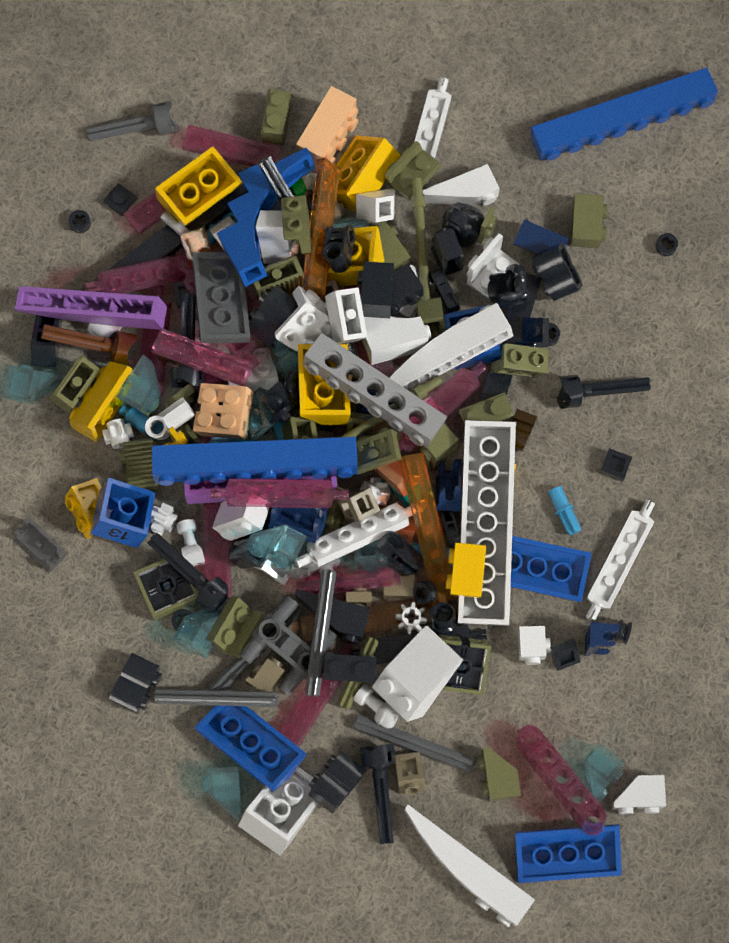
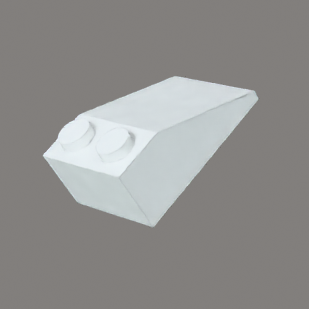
(417, 675)
(280, 814)

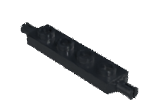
(391, 646)

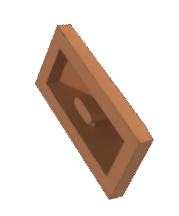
(393, 476)

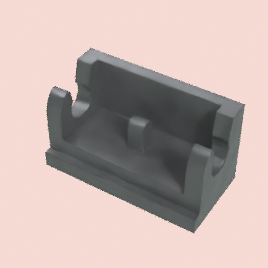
(39, 545)

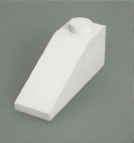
(469, 188)

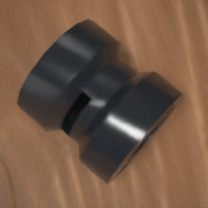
(442, 619)

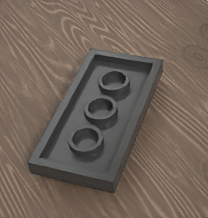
(219, 299)

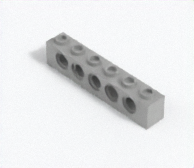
(368, 377)

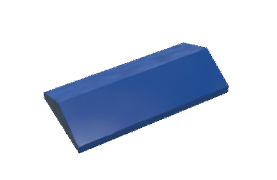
(549, 568)
(252, 744)
(567, 854)

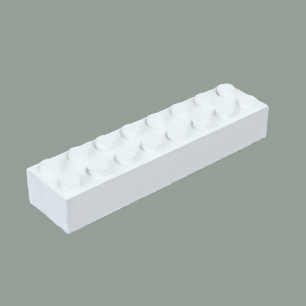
(489, 516)

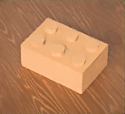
(329, 126)

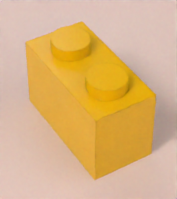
(468, 570)

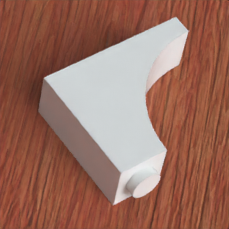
(394, 337)

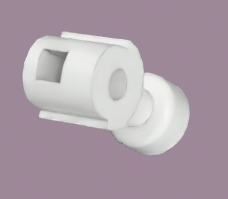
(191, 550)
(385, 714)

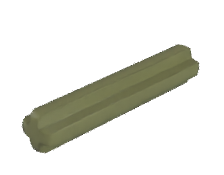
(351, 687)

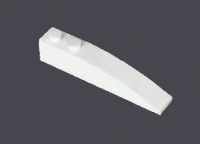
(455, 346)
(474, 874)

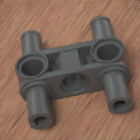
(284, 643)

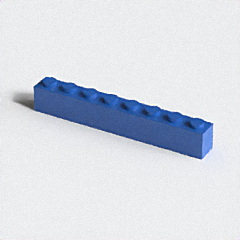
(623, 114)
(254, 460)

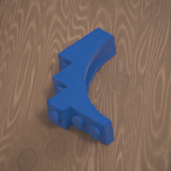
(241, 239)

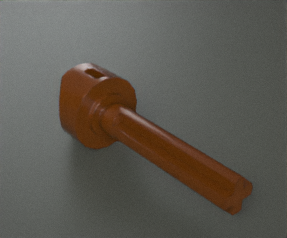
(117, 346)

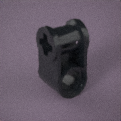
(339, 247)

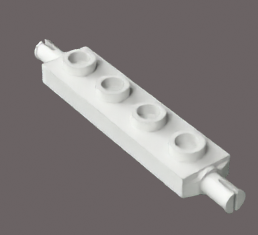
(433, 118)
(355, 535)
(620, 560)

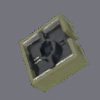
(164, 589)
(472, 674)

